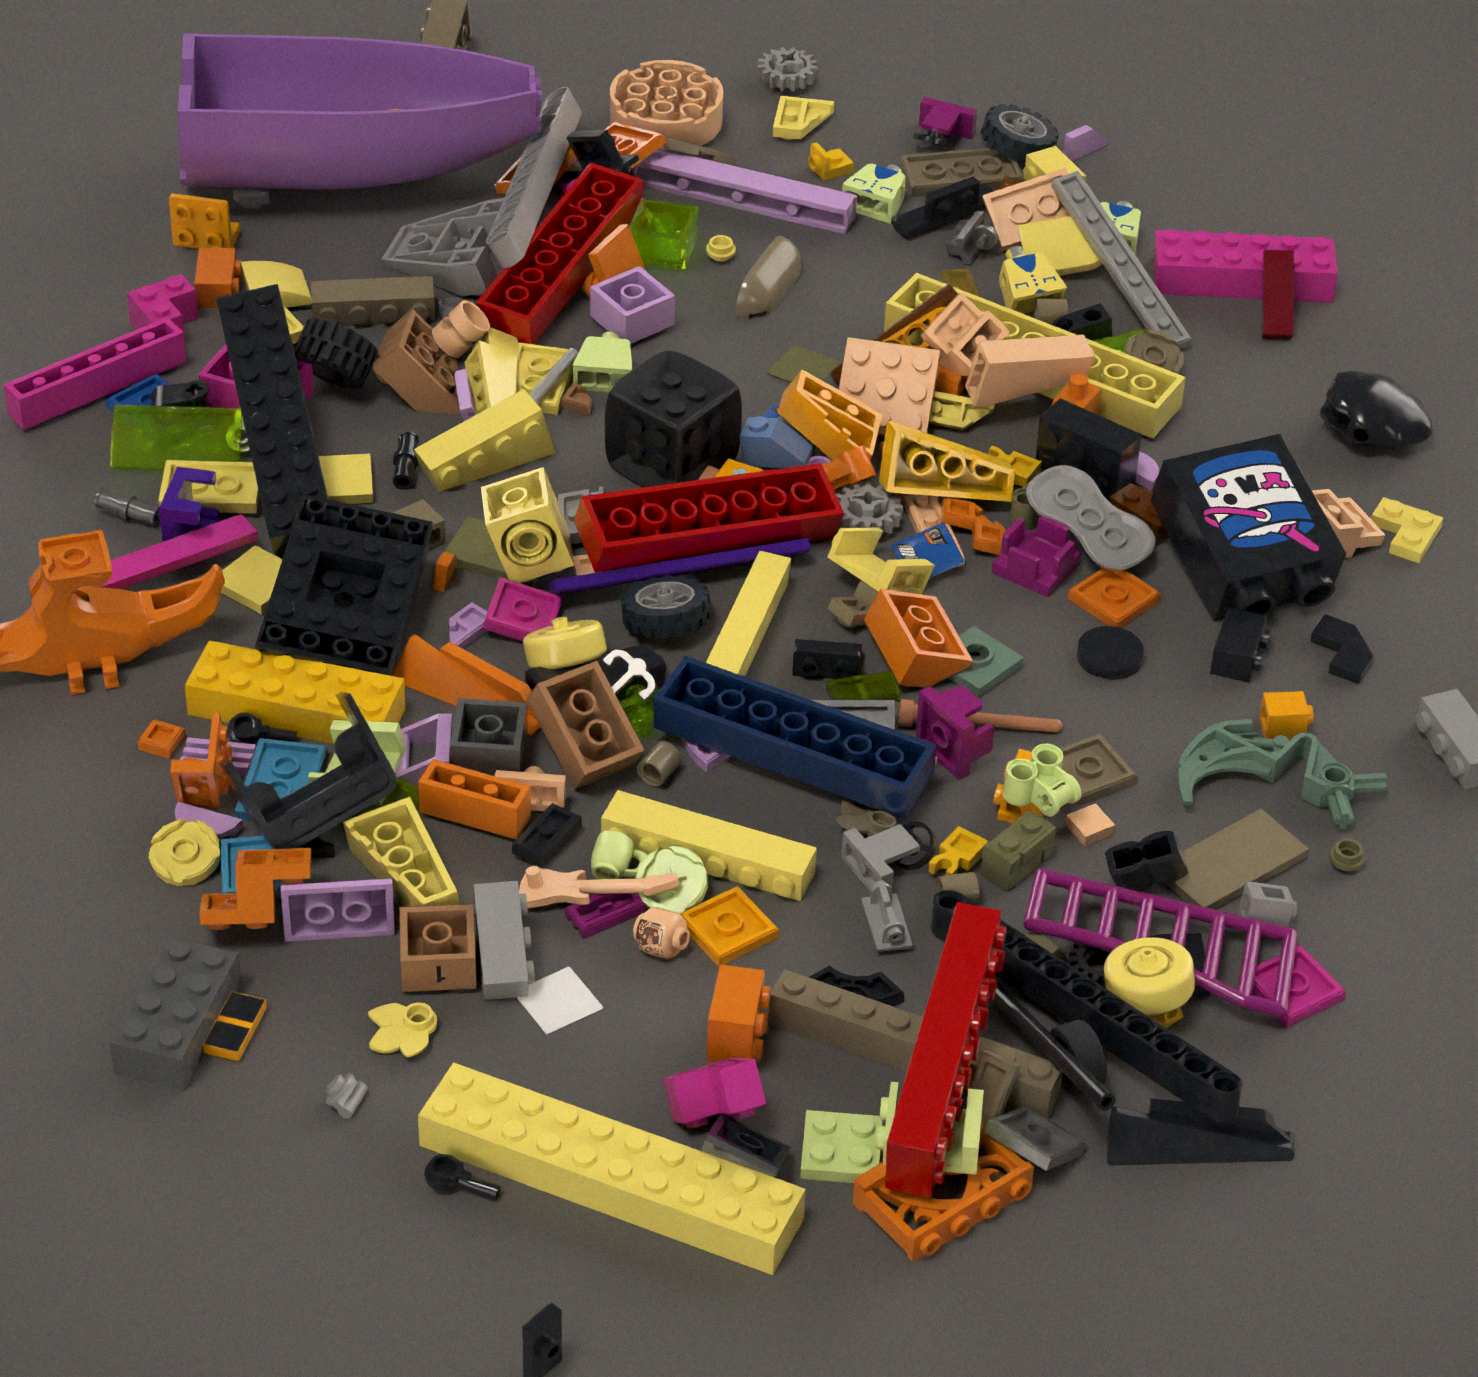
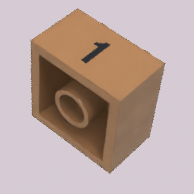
(437, 948)

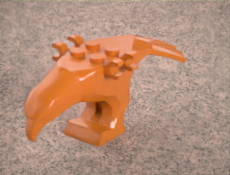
(89, 626)

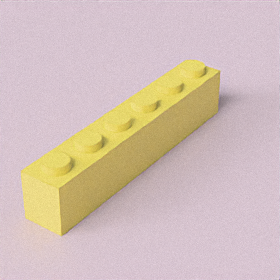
(723, 847)

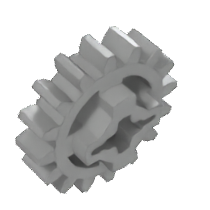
(787, 69)
(870, 508)

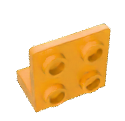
(202, 222)

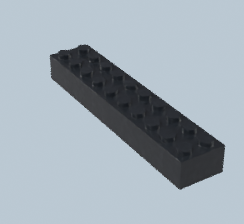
(272, 407)

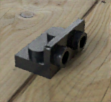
(826, 659)

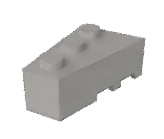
(502, 940)

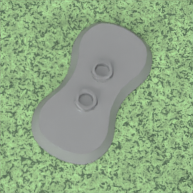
(1107, 533)

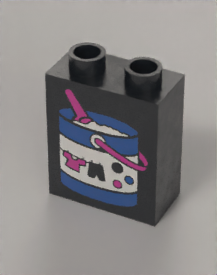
(1248, 527)

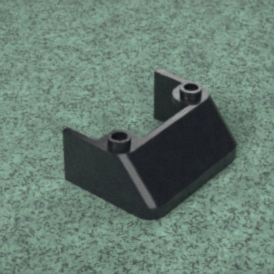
(328, 799)

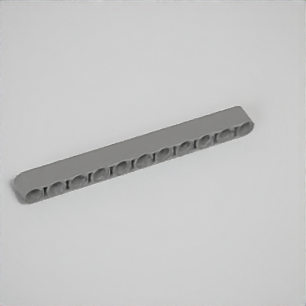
(533, 179)

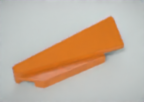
(459, 674)

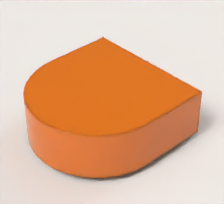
(444, 571)

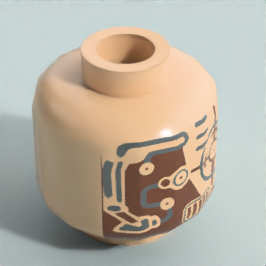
(661, 933)

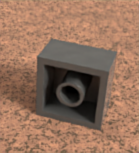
(489, 735)

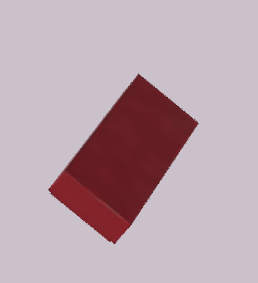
(1277, 294)

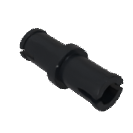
(405, 460)

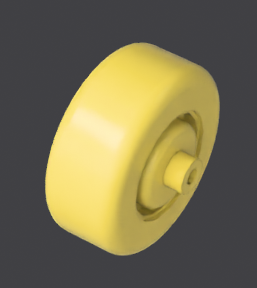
(565, 644)
(1151, 974)

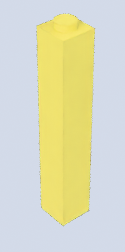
(751, 613)

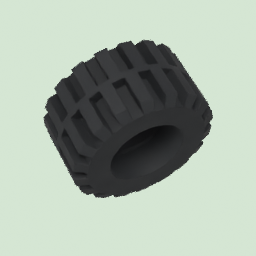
(335, 353)

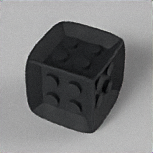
(671, 420)

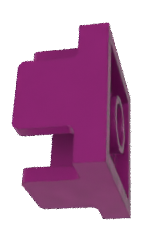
(1037, 559)
(945, 723)

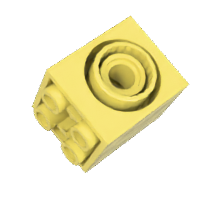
(527, 526)

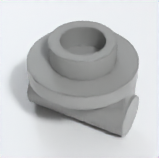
(345, 1094)

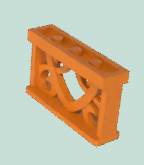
(945, 1216)

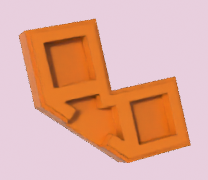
(968, 515)

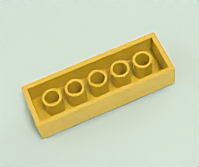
(287, 690)

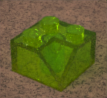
(665, 232)

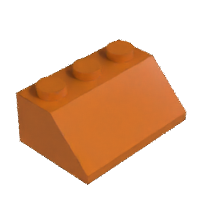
(916, 638)

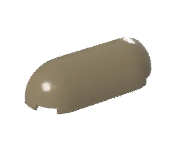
(769, 278)

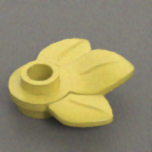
(402, 1028)

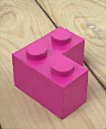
(164, 299)
(715, 1088)

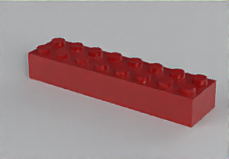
(556, 263)
(707, 516)
(944, 1051)

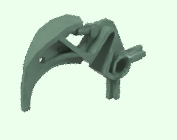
(1236, 747)

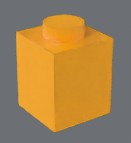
(1285, 714)

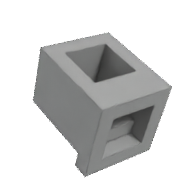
(1267, 903)

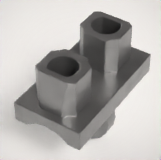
(971, 238)

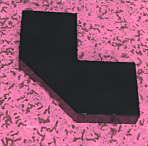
(1353, 653)

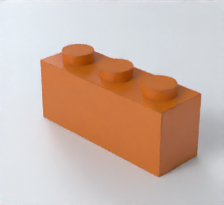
(474, 799)

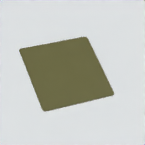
(800, 359)

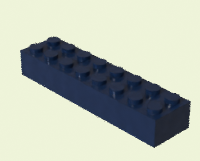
(795, 736)

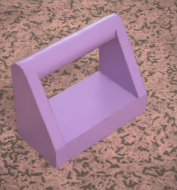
(430, 730)

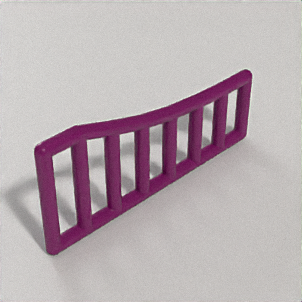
(1183, 912)

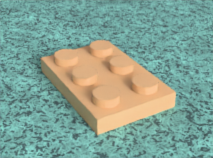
(1023, 204)

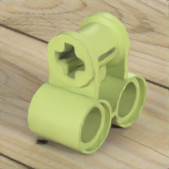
(1040, 781)

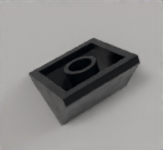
(745, 1146)

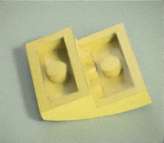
(289, 280)

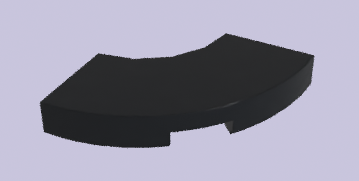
(874, 986)

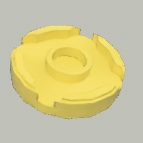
(185, 852)

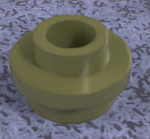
(1347, 855)

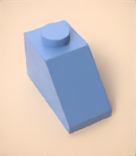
(773, 444)

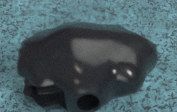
(1375, 411)

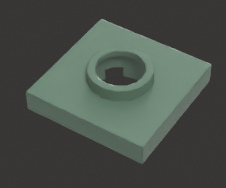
(996, 665)

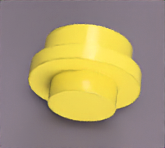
(720, 248)

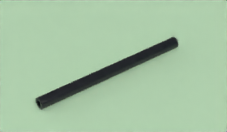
(1053, 1049)

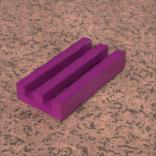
(608, 913)

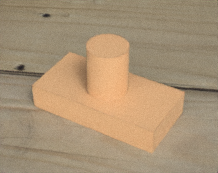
(544, 787)

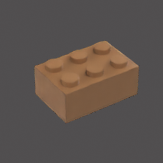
(585, 724)

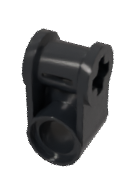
(181, 395)

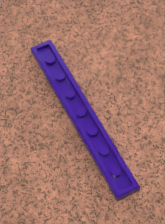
(675, 567)

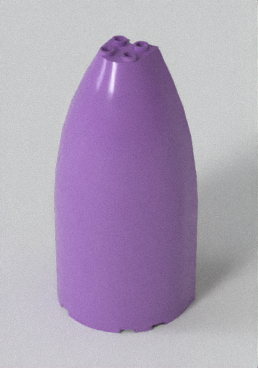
(322, 116)

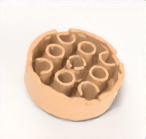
(669, 100)

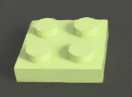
(839, 1146)

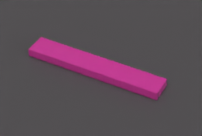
(181, 552)

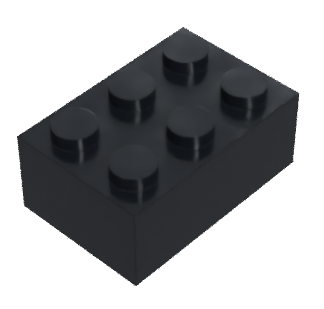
(1089, 443)

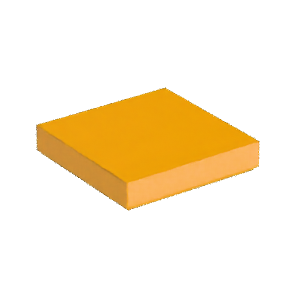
(729, 926)

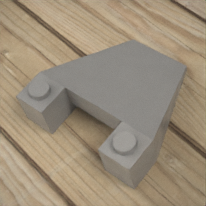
(449, 249)

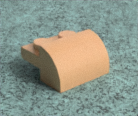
(959, 331)
(1349, 522)

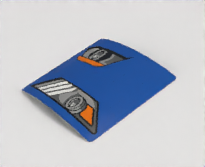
(933, 545)

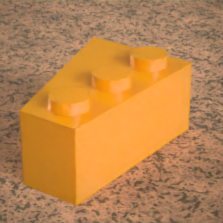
(829, 416)

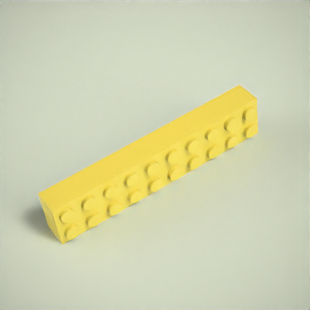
(1131, 389)
(613, 1168)

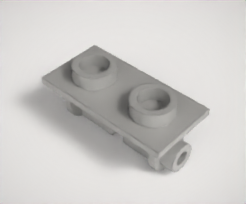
(886, 918)

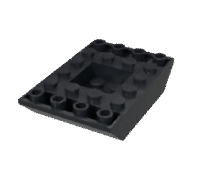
(350, 556)

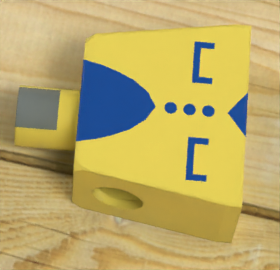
(1027, 279)

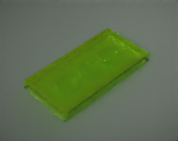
(152, 434)

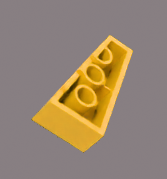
(937, 467)

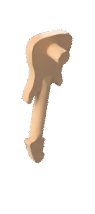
(550, 887)

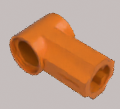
(850, 468)

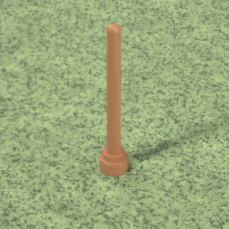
(908, 717)

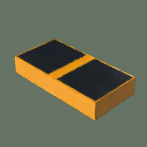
(234, 1026)

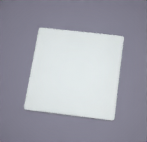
(559, 1000)

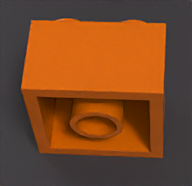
(738, 1014)

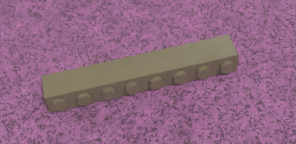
(890, 1035)

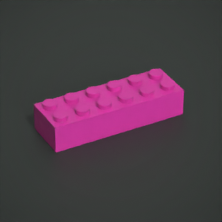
(1232, 264)

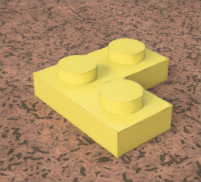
(1413, 528)

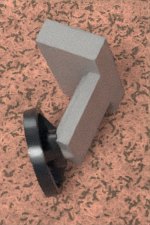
(870, 855)

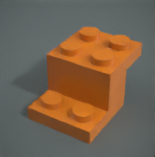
(255, 888)

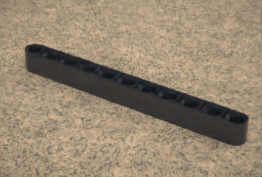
(1116, 1023)

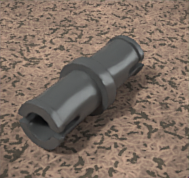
(127, 507)

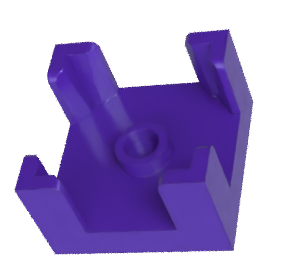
(178, 509)

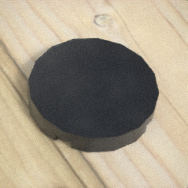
(1110, 652)

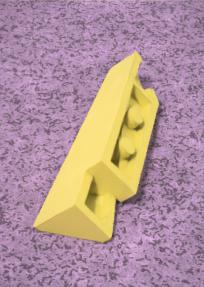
(492, 369)
(956, 411)

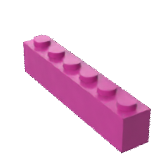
(94, 373)

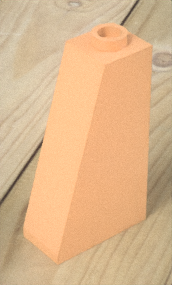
(1025, 367)

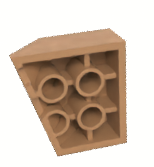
(418, 367)

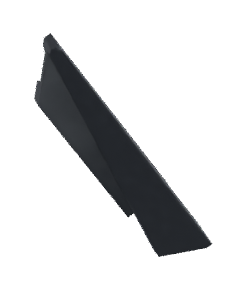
(1182, 1135)

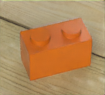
(216, 275)

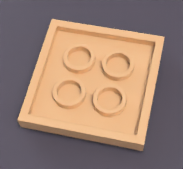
(891, 380)

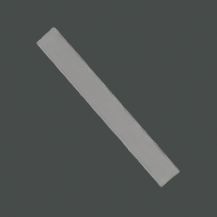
(1118, 257)

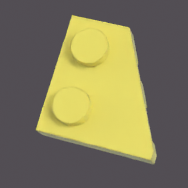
(800, 116)

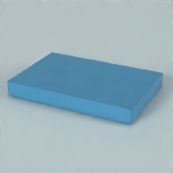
(283, 766)

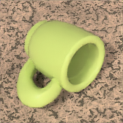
(613, 855)

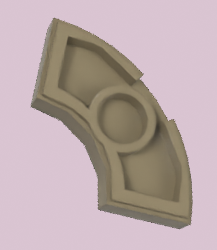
(698, 151)

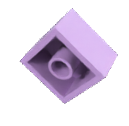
(632, 305)

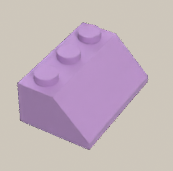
(338, 910)

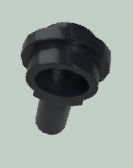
(248, 730)
(446, 1173)

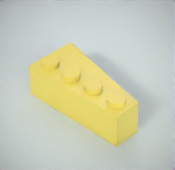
(487, 443)
(398, 847)

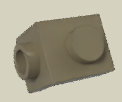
(853, 609)

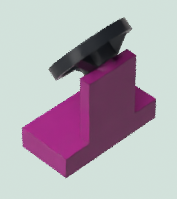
(945, 118)

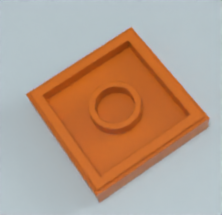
(615, 254)
(1114, 596)

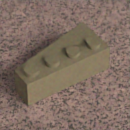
(447, 24)

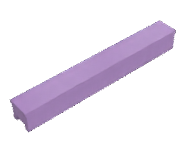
(748, 190)

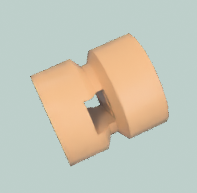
(460, 329)

